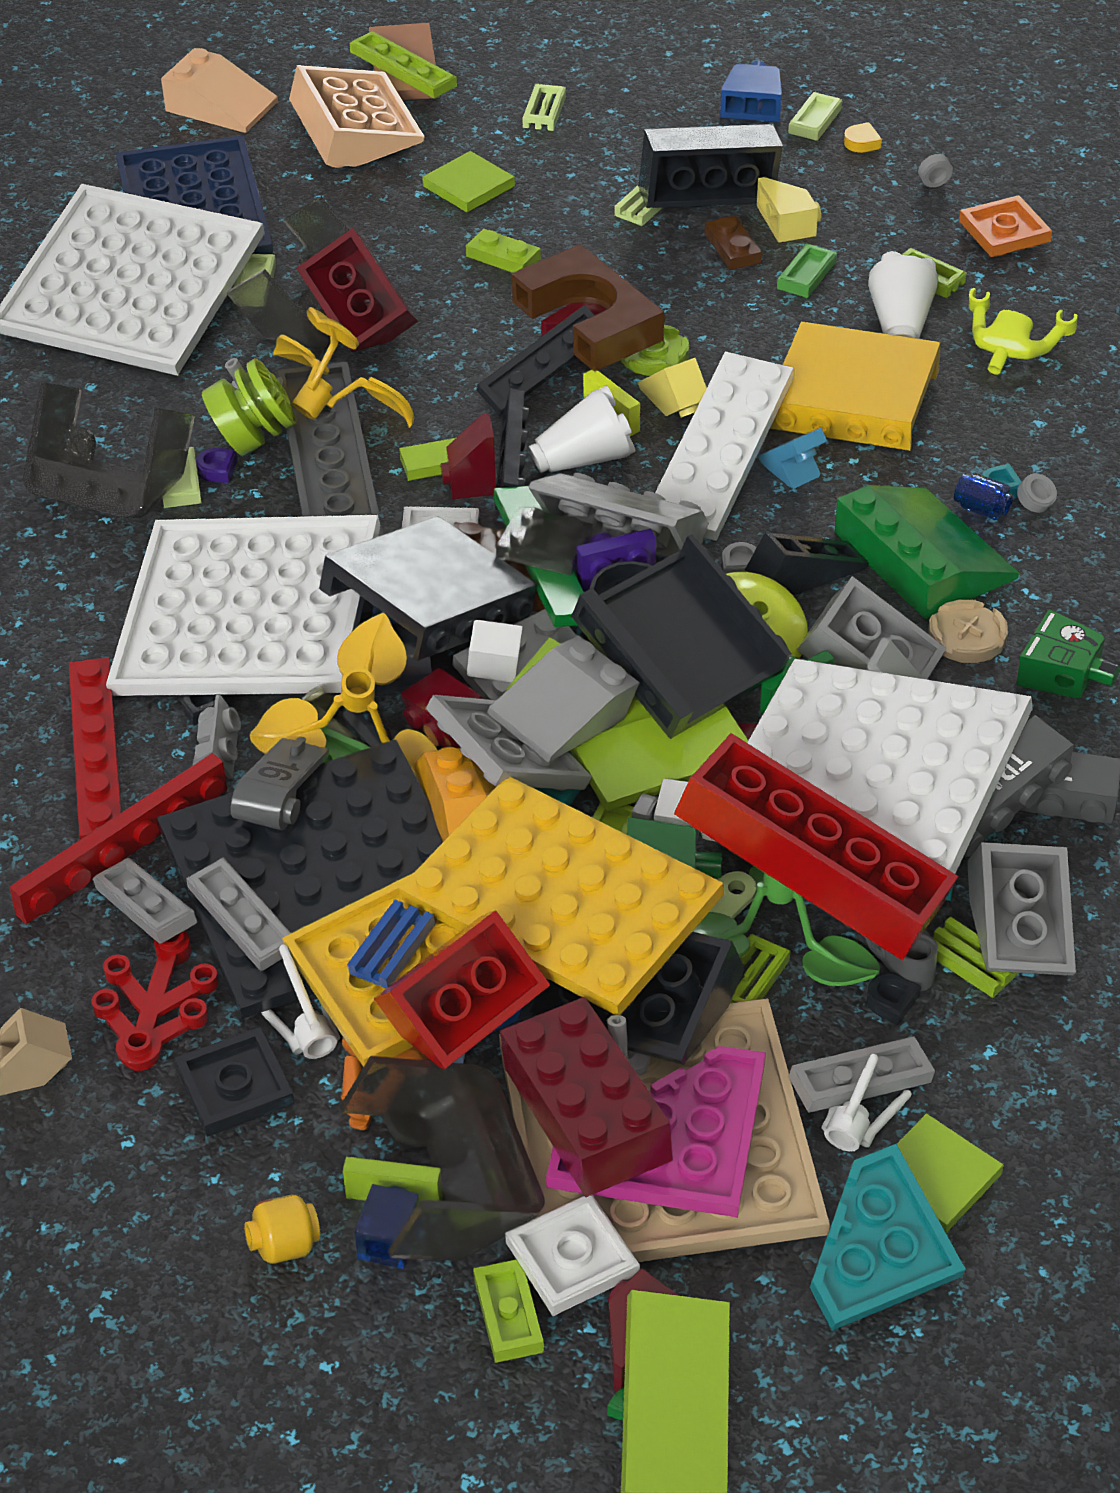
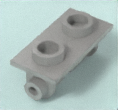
(218, 734)

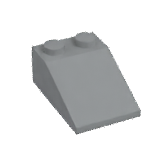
(857, 622)
(565, 699)
(1022, 908)

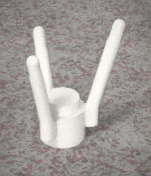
(313, 1032)
(849, 1124)

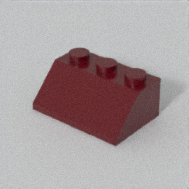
(357, 291)

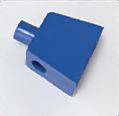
(752, 93)

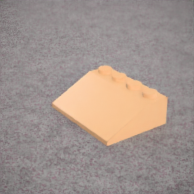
(352, 114)

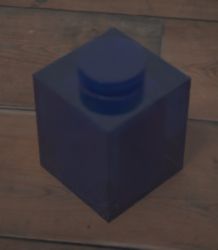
(381, 1222)

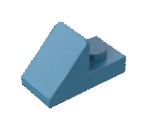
(794, 460)

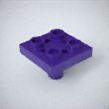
(605, 551)

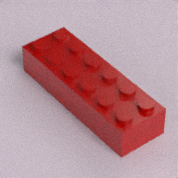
(815, 845)

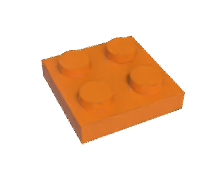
(1005, 226)

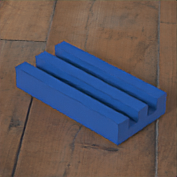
(384, 941)

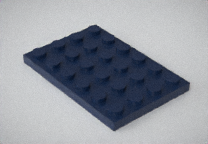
(198, 175)

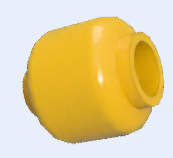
(282, 1228)

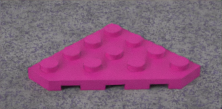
(711, 1136)

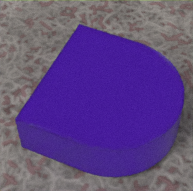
(216, 464)

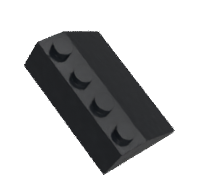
(675, 1005)

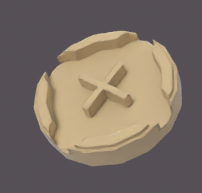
(969, 631)

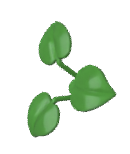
(832, 962)

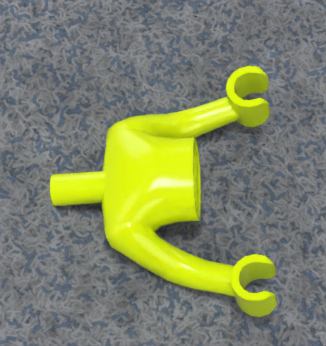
(1011, 333)

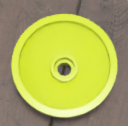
(776, 605)

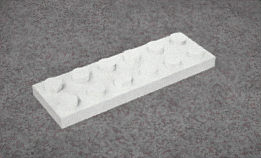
(725, 436)

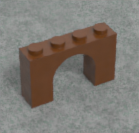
(580, 277)

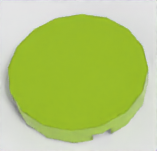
(661, 355)

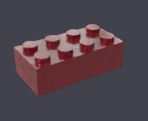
(586, 1096)

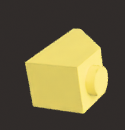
(787, 210)
(676, 388)

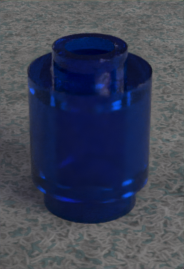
(983, 495)

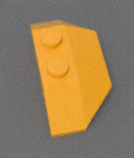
(451, 786)

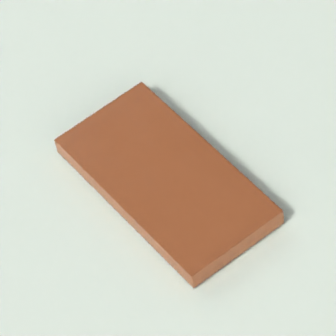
(415, 39)

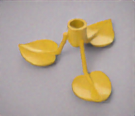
(316, 391)
(365, 658)

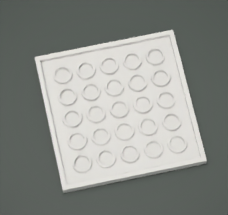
(129, 278)
(238, 607)
(895, 748)

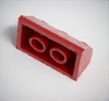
(462, 990)

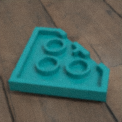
(881, 1243)

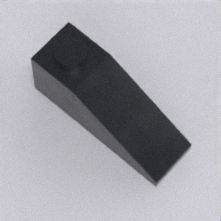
(804, 561)

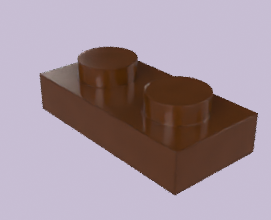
(733, 242)

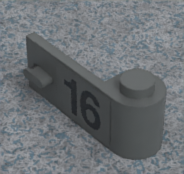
(269, 788)

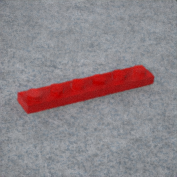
(94, 744)
(114, 840)

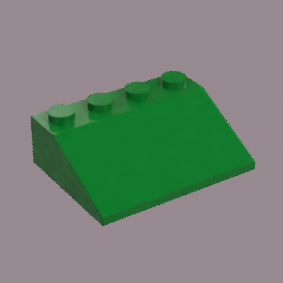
(919, 546)

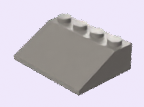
(619, 511)

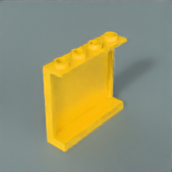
(856, 384)

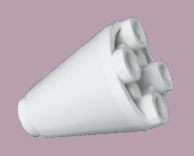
(903, 292)
(584, 435)

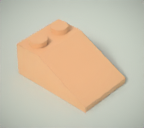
(215, 92)

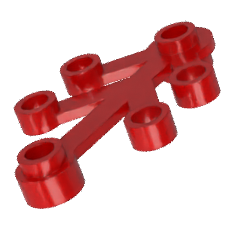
(154, 1002)

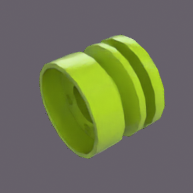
(244, 410)

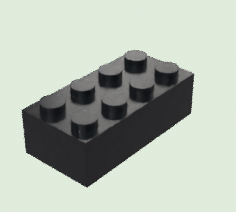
(707, 164)

